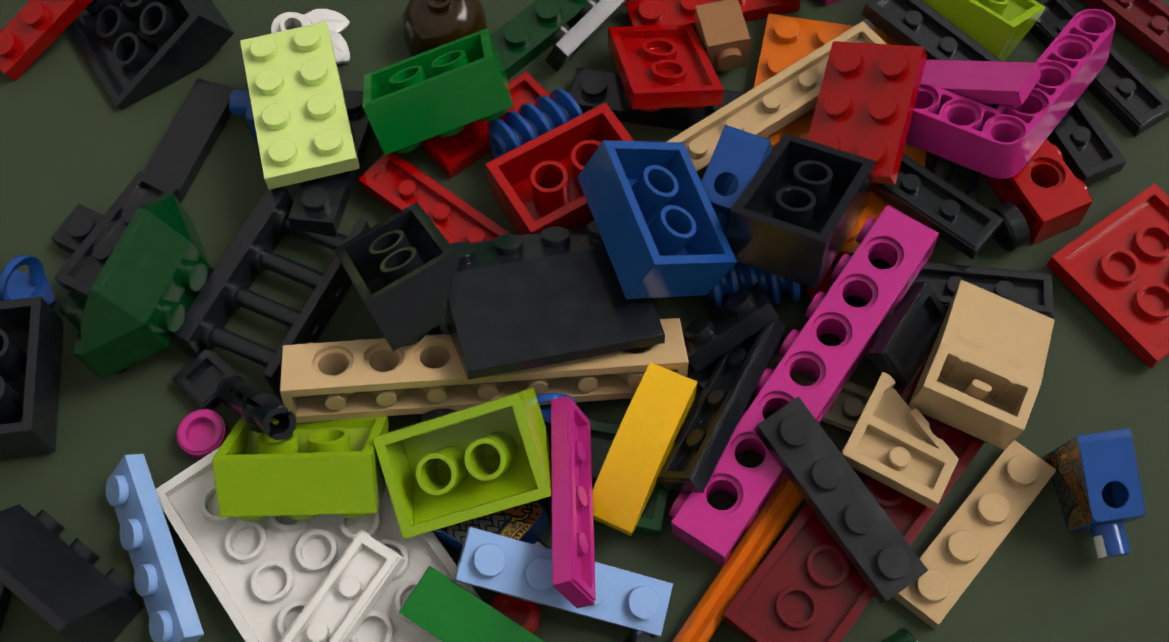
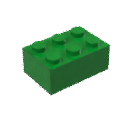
(436, 92)

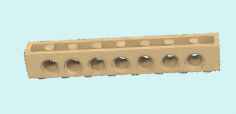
(373, 381)

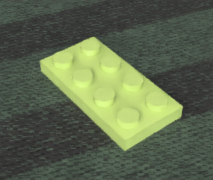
(298, 105)

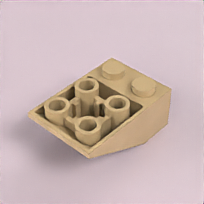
(985, 366)

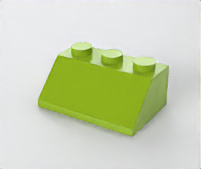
(991, 23)
(467, 463)
(308, 474)

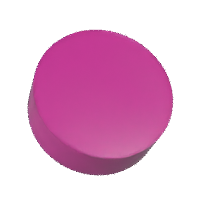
(201, 433)

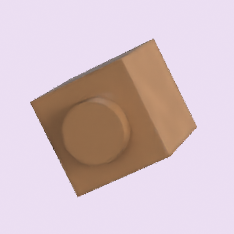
(723, 34)

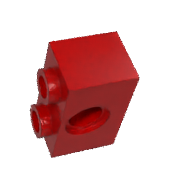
(1048, 208)

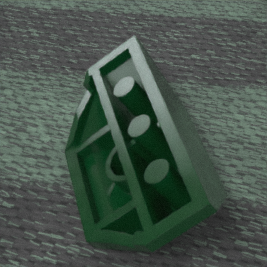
(142, 288)

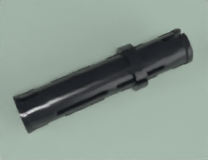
(268, 405)

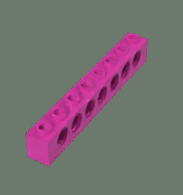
(891, 238)

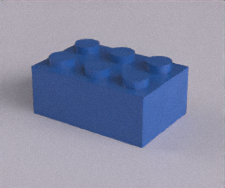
(655, 219)

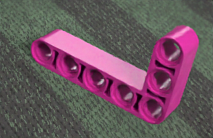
(1007, 137)

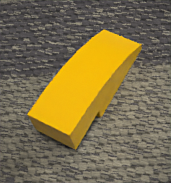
(641, 447)

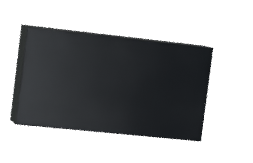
(909, 334)

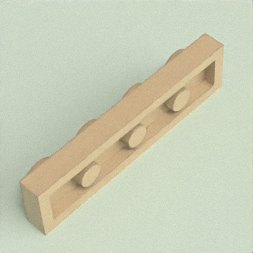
(975, 532)

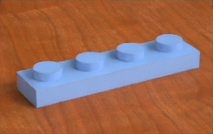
(152, 553)
(526, 574)

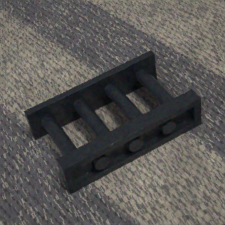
(233, 276)

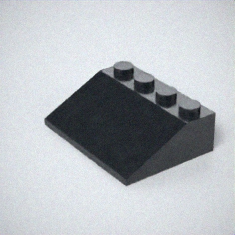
(147, 42)
(542, 302)

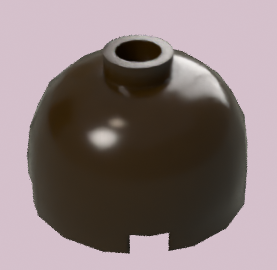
(438, 22)

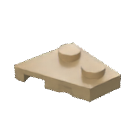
(899, 447)

